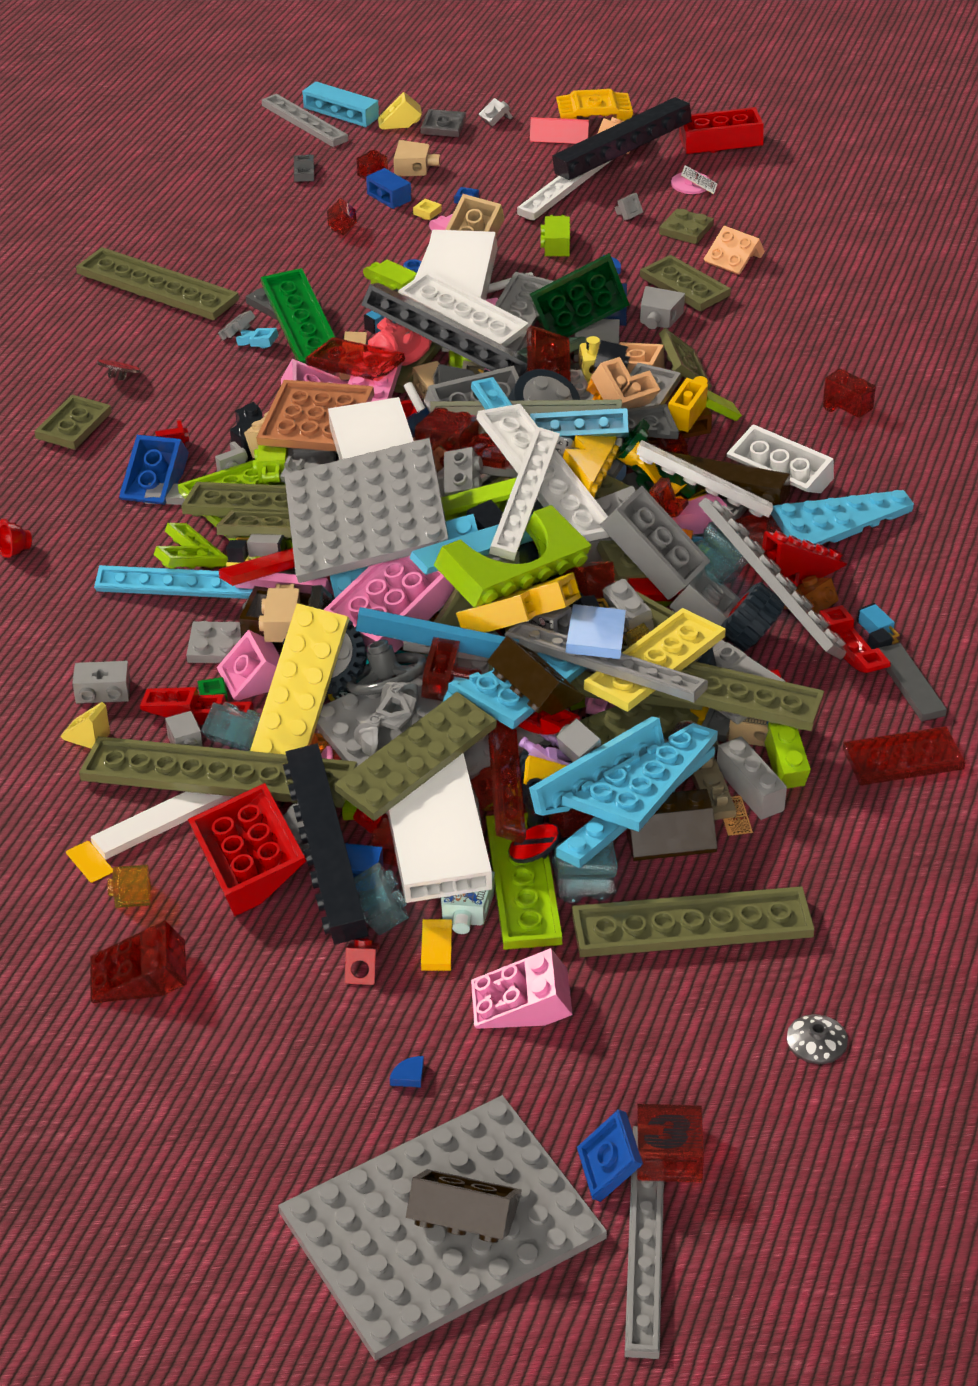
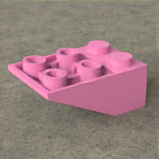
(523, 993)

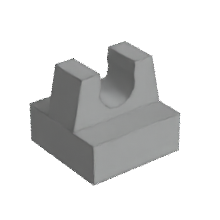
(629, 206)

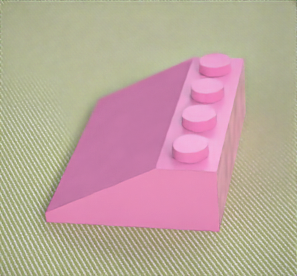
(395, 589)

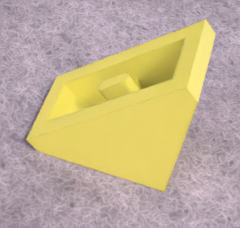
(88, 726)

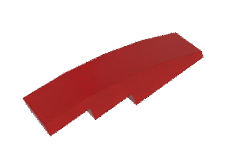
(174, 701)

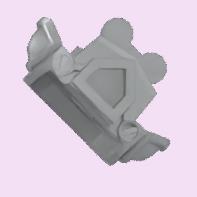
(390, 718)

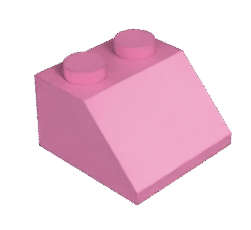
(249, 666)

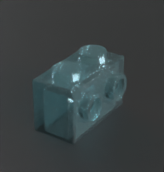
(231, 726)
(380, 899)

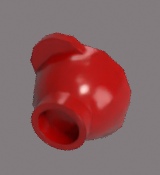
(13, 539)

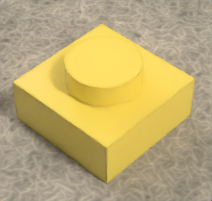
(427, 209)

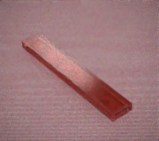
(506, 783)

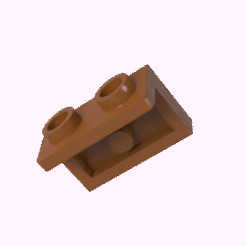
(818, 591)

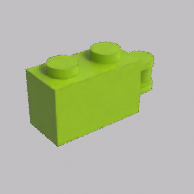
(556, 235)
(389, 274)
(269, 463)
(787, 755)

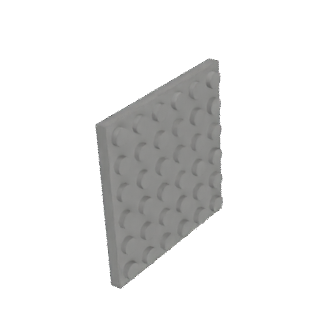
(364, 510)

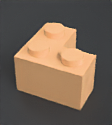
(616, 383)

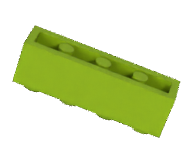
(458, 503)

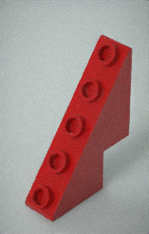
(800, 558)

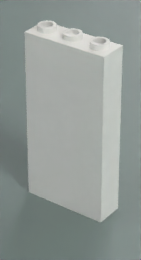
(463, 259)
(368, 427)
(440, 838)

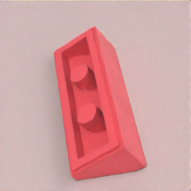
(558, 130)

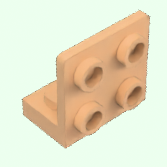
(733, 250)

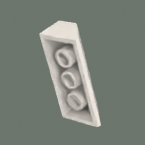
(769, 451)

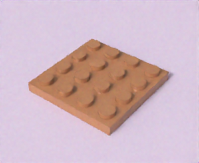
(301, 413)

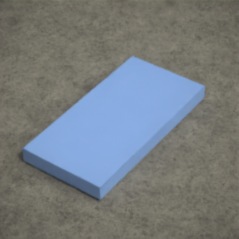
(596, 631)

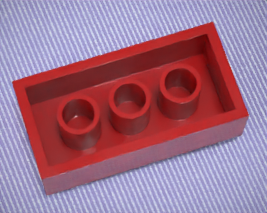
(722, 131)

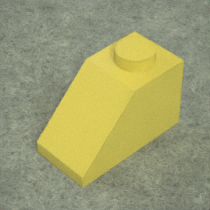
(400, 113)

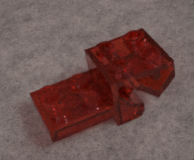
(464, 430)

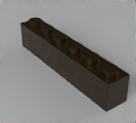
(765, 483)

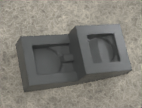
(303, 168)

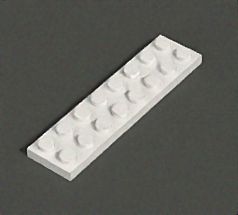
(512, 432)

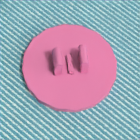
(685, 186)

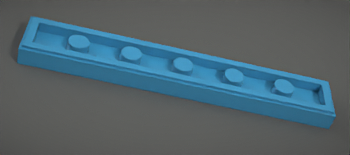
(423, 631)

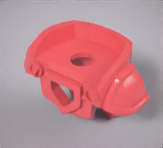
(395, 338)

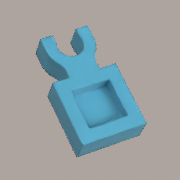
(259, 338)

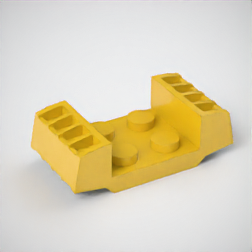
(595, 102)

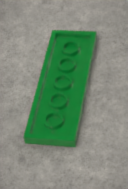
(297, 311)

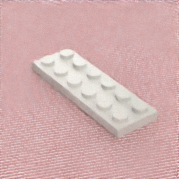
(465, 308)

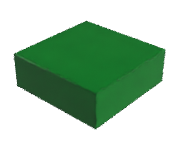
(212, 687)

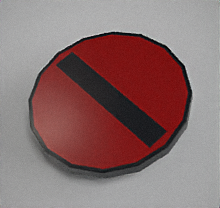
(538, 843)

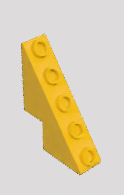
(591, 459)
(521, 605)

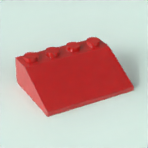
(247, 847)

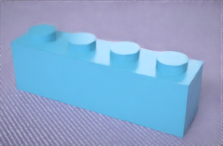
(340, 104)
(586, 423)

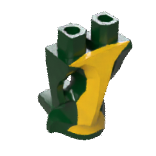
(645, 471)

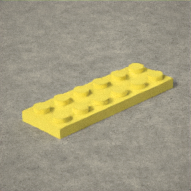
(670, 644)
(300, 680)

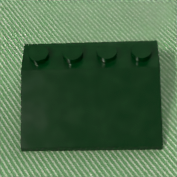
(580, 298)

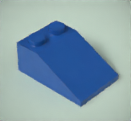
(153, 462)

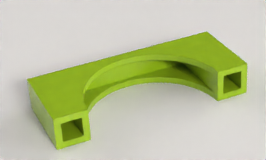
(485, 579)

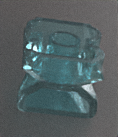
(725, 560)
(592, 880)

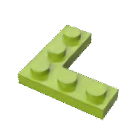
(193, 552)

